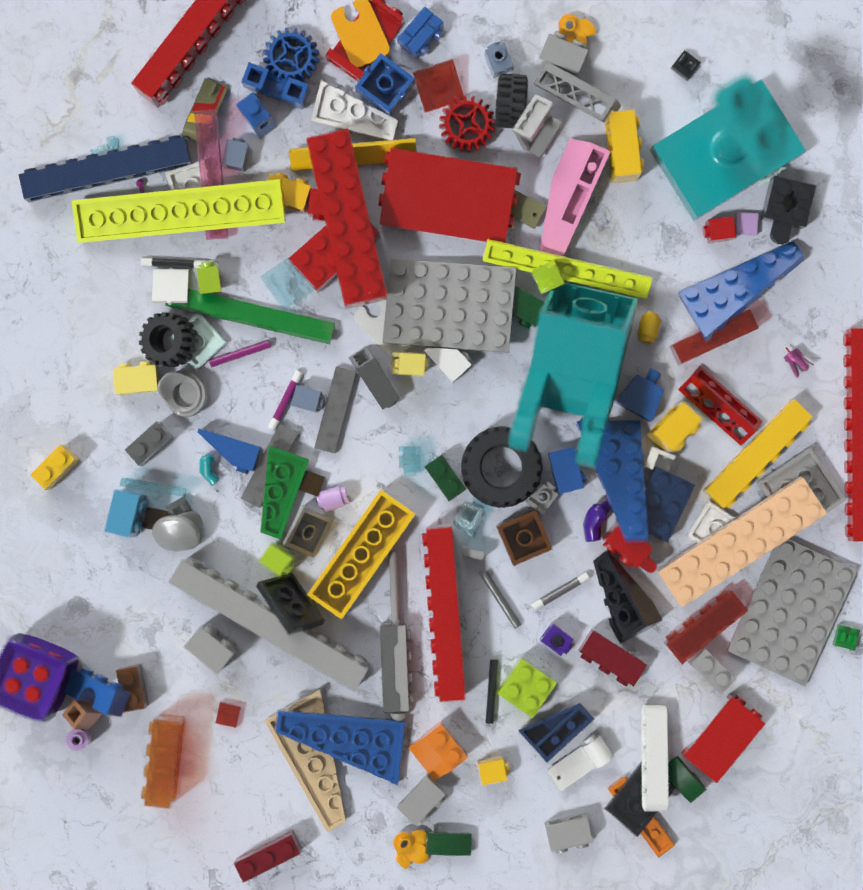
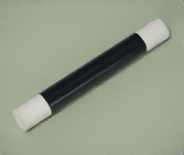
(176, 263)

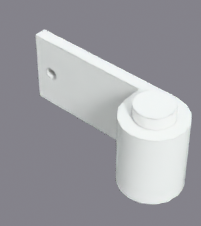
(590, 755)

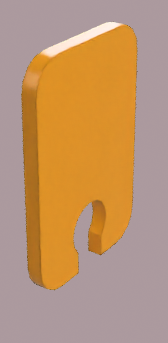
(363, 38)

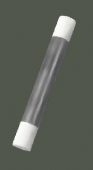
(560, 591)

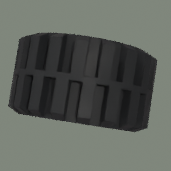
(510, 99)
(153, 339)

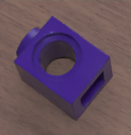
(552, 631)

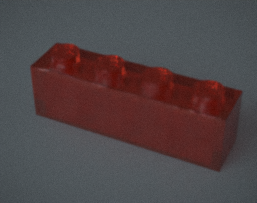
(696, 344)
(705, 626)

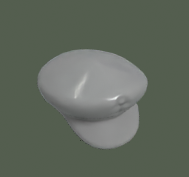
(183, 392)
(178, 531)

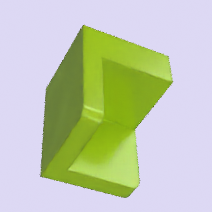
(547, 276)

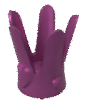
(796, 355)

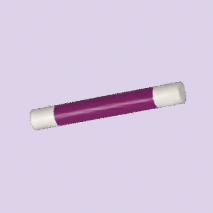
(285, 400)

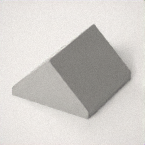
(307, 531)

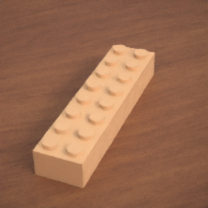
(741, 541)

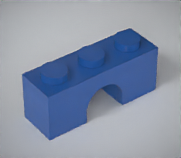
(261, 81)
(109, 697)

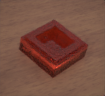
(228, 714)

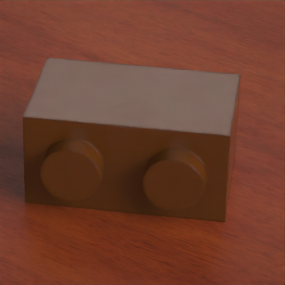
(133, 681)

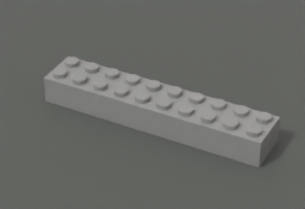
(259, 618)

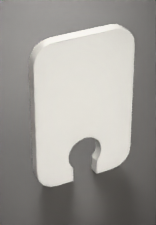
(374, 328)

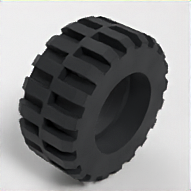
(500, 496)

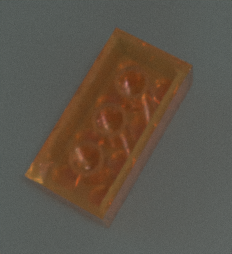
(164, 760)

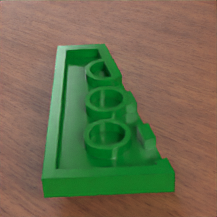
(281, 486)

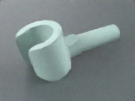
(777, 173)

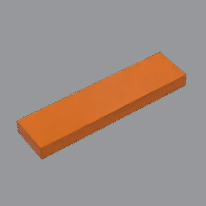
(653, 832)

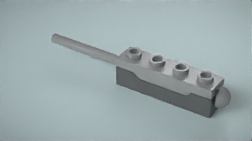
(395, 654)

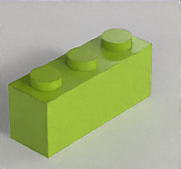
(278, 559)

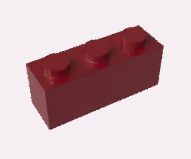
(611, 658)
(268, 856)

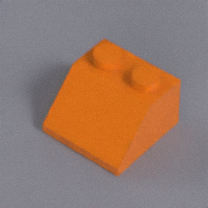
(438, 751)

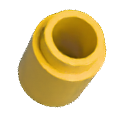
(649, 327)

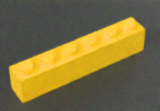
(757, 454)

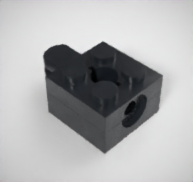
(787, 206)

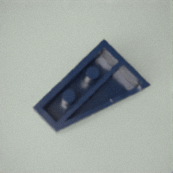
(556, 731)

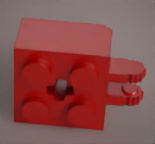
(630, 553)

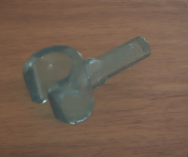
(112, 143)

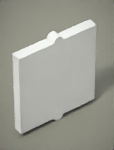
(170, 286)

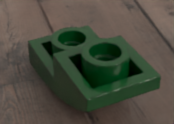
(684, 781)
(448, 844)

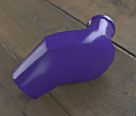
(593, 520)

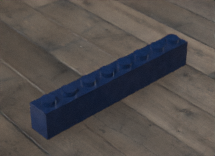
(105, 169)

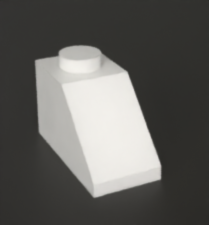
(449, 361)

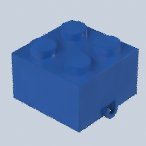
(385, 84)

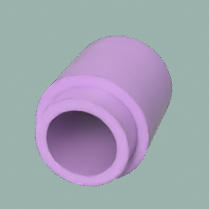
(332, 498)
(85, 739)

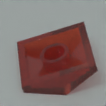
(438, 85)

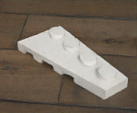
(342, 112)

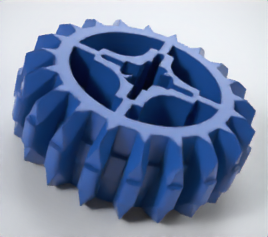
(299, 52)

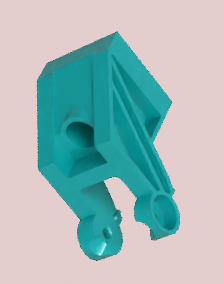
(576, 364)

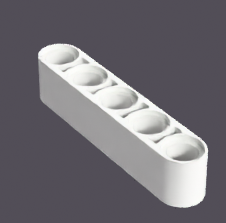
(654, 757)

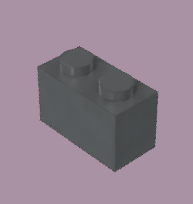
(149, 443)

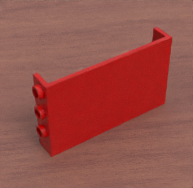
(448, 195)

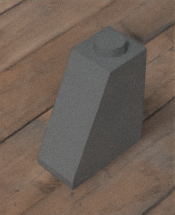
(374, 378)

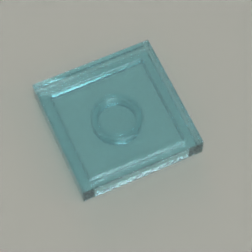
(286, 284)

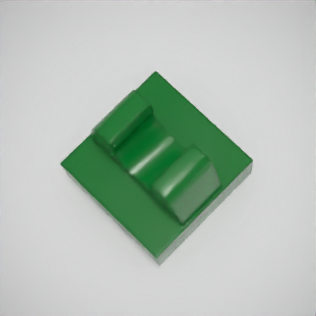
(846, 637)

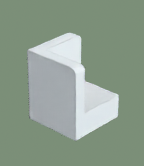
(658, 458)

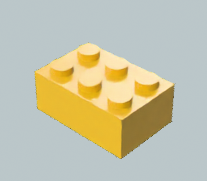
(624, 146)
(675, 427)

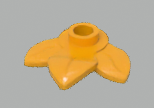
(580, 30)
(414, 849)

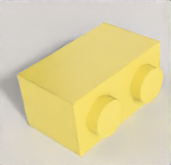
(409, 364)
(136, 379)

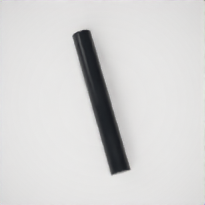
(491, 695)

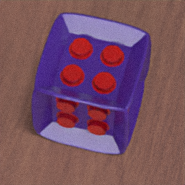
(34, 676)

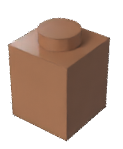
(81, 714)

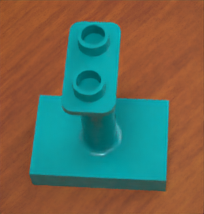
(727, 147)

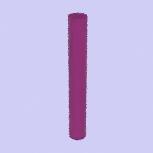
(239, 353)

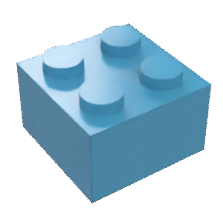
(126, 513)

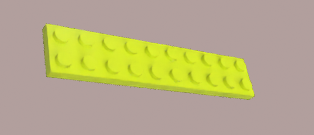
(179, 211)

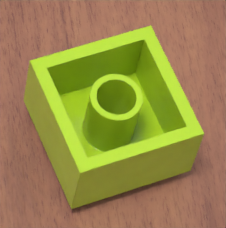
(526, 687)

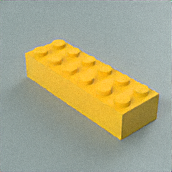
(361, 554)

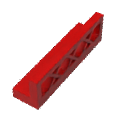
(724, 402)

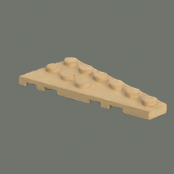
(313, 768)

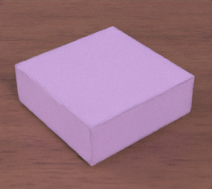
(746, 223)

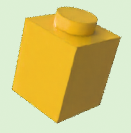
(493, 770)

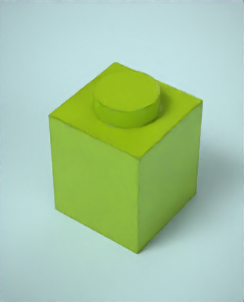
(209, 277)

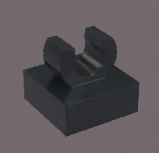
(685, 65)

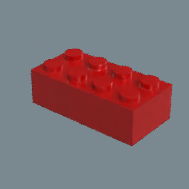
(316, 259)

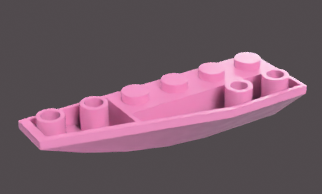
(570, 193)

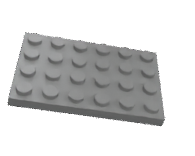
(449, 305)
(792, 611)

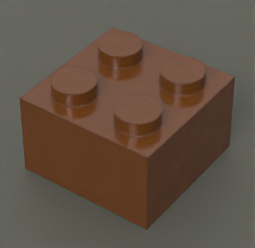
(524, 537)

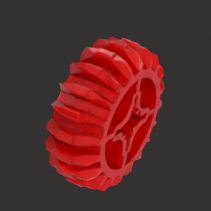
(475, 129)

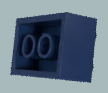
(665, 501)

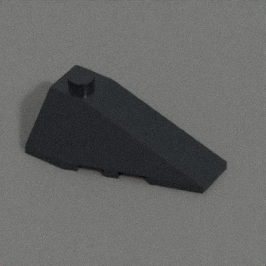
(628, 604)

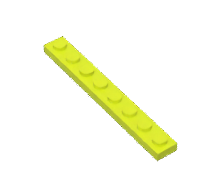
(570, 269)

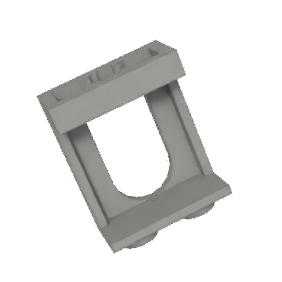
(539, 121)

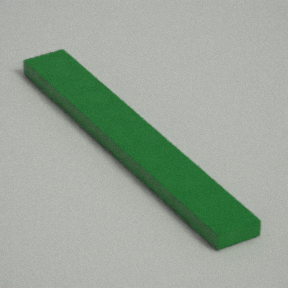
(257, 316)

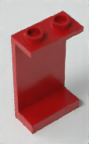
(390, 21)
(724, 738)

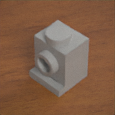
(534, 500)

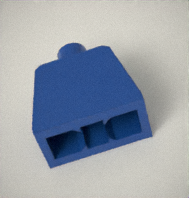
(256, 115)
(642, 395)

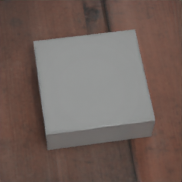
(472, 553)

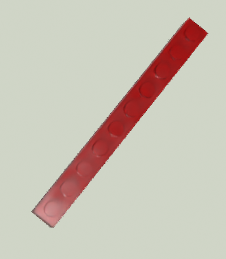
(854, 426)

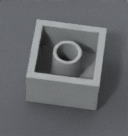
(211, 647)

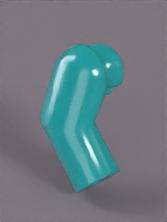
(205, 465)

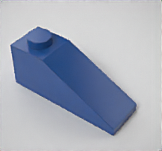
(236, 452)

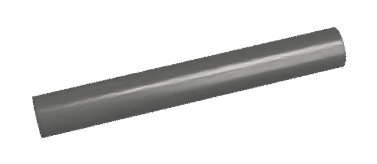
(501, 600)

